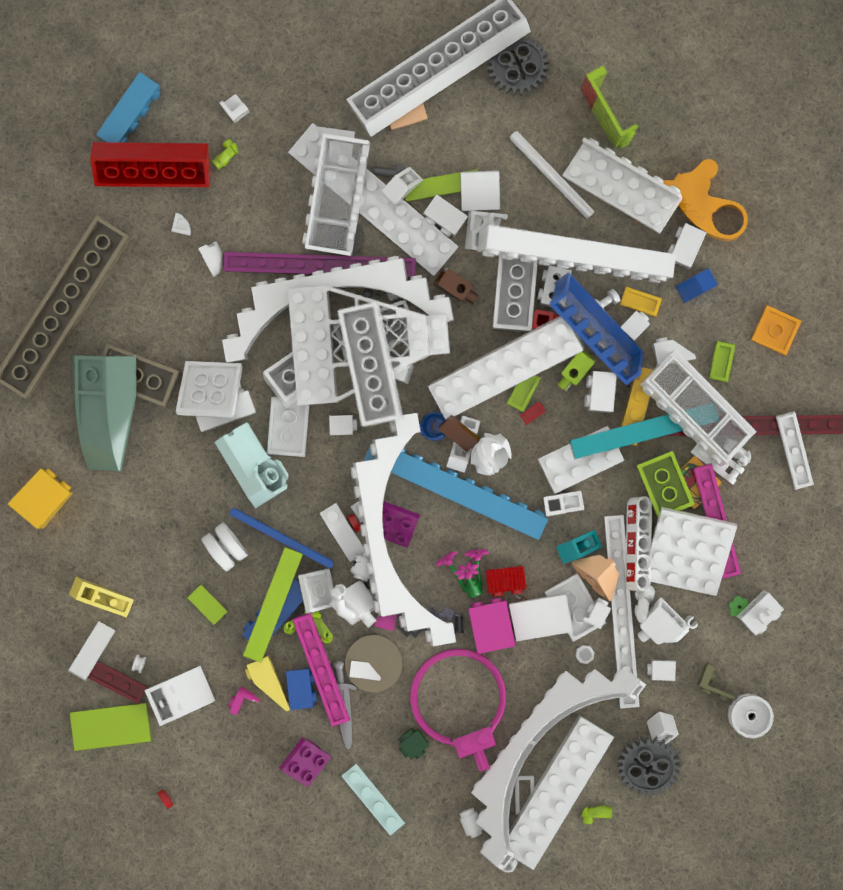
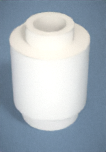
(468, 821)

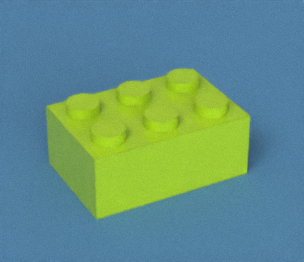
(665, 483)

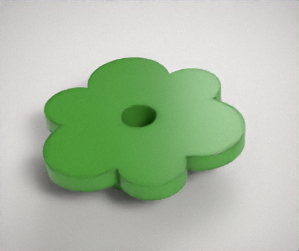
(737, 600)

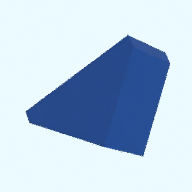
(696, 285)

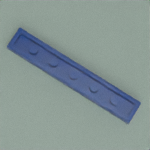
(282, 537)

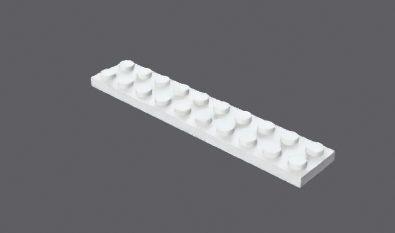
(396, 221)

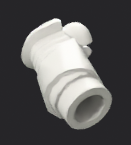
(743, 457)

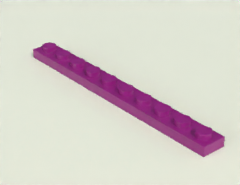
(299, 263)

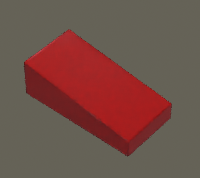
(532, 413)

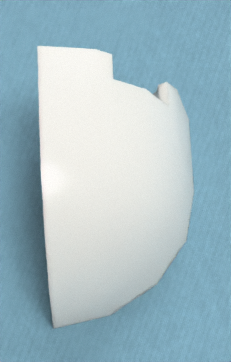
(213, 257)

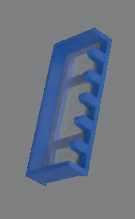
(597, 328)

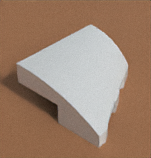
(473, 226)

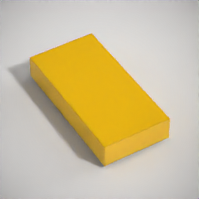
(640, 301)

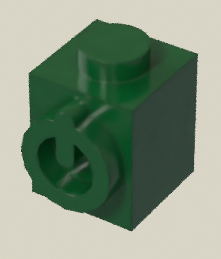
(413, 744)

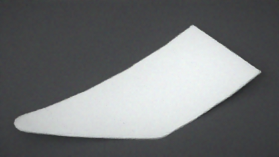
(363, 670)

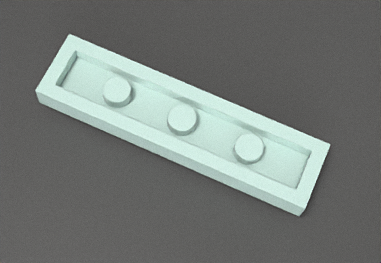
(373, 799)

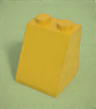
(41, 498)

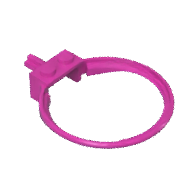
(472, 743)

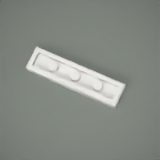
(794, 450)

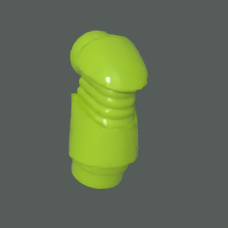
(224, 157)
(596, 812)

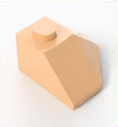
(598, 573)

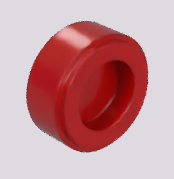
(354, 522)
(165, 799)

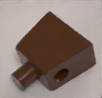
(448, 282)

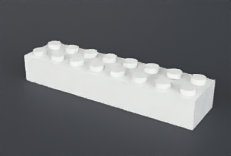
(505, 367)
(557, 790)

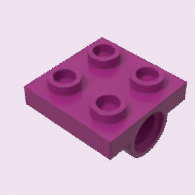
(398, 524)
(305, 761)

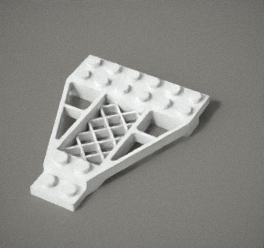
(314, 341)

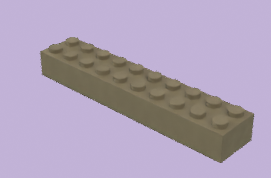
(62, 307)

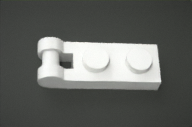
(705, 458)

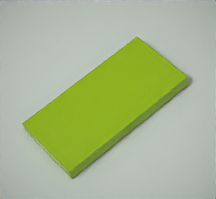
(110, 726)

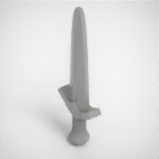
(346, 728)

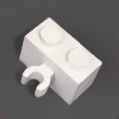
(760, 613)

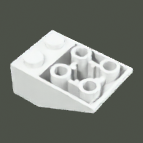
(179, 695)

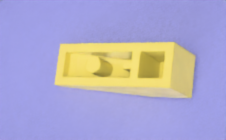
(100, 597)
(267, 680)

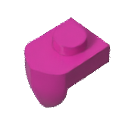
(236, 702)

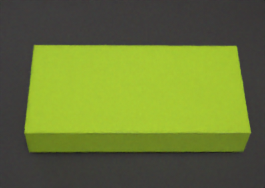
(722, 361)
(523, 392)
(207, 604)

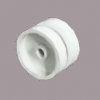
(221, 549)
(742, 707)

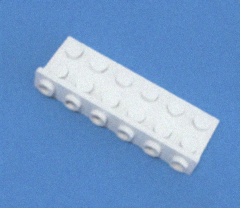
(623, 185)

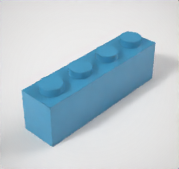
(129, 110)

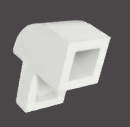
(563, 503)

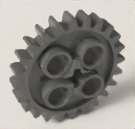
(535, 59)
(640, 778)

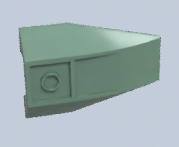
(103, 406)

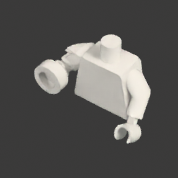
(354, 603)
(659, 621)

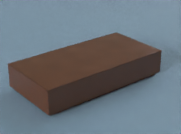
(459, 433)

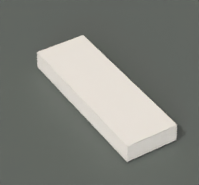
(91, 651)

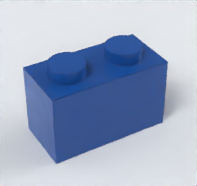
(300, 688)

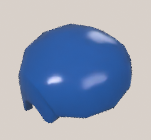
(426, 426)

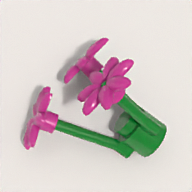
(471, 585)

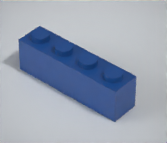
(292, 601)

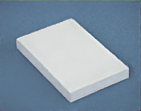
(287, 429)
(578, 602)
(541, 617)

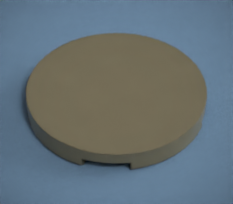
(381, 655)

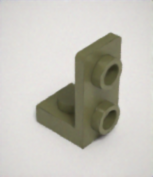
(708, 674)

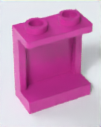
(491, 625)

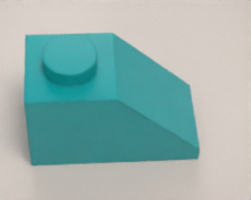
(578, 546)

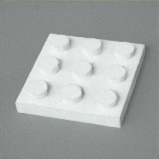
(209, 389)

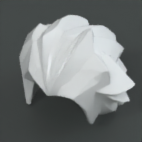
(490, 454)

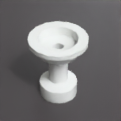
(612, 297)

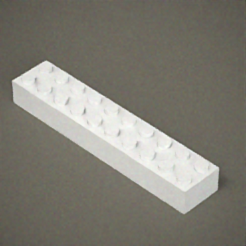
(438, 65)
(576, 253)

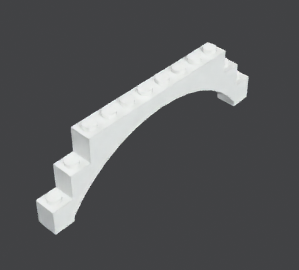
(273, 297)
(389, 591)
(498, 783)

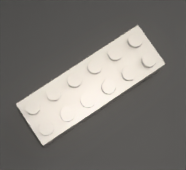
(370, 364)

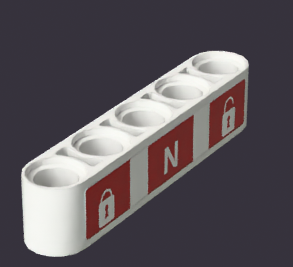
(638, 543)

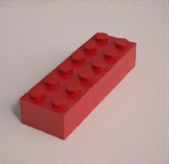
(150, 164)

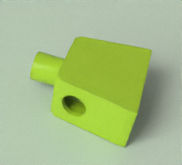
(582, 362)

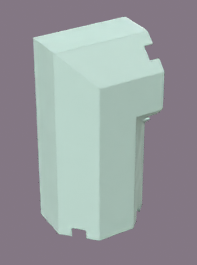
(252, 466)

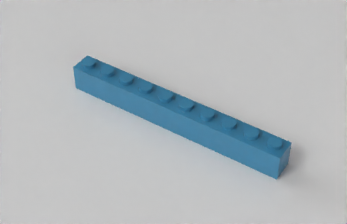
(467, 494)

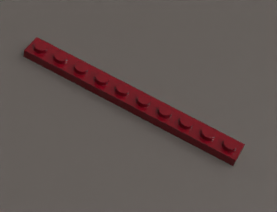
(807, 423)

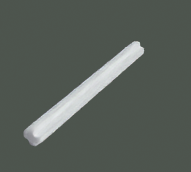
(551, 174)

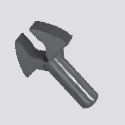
(388, 172)

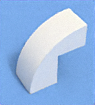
(459, 457)

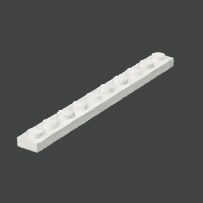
(621, 603)

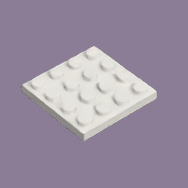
(690, 550)

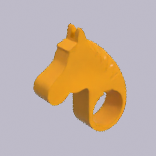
(698, 205)

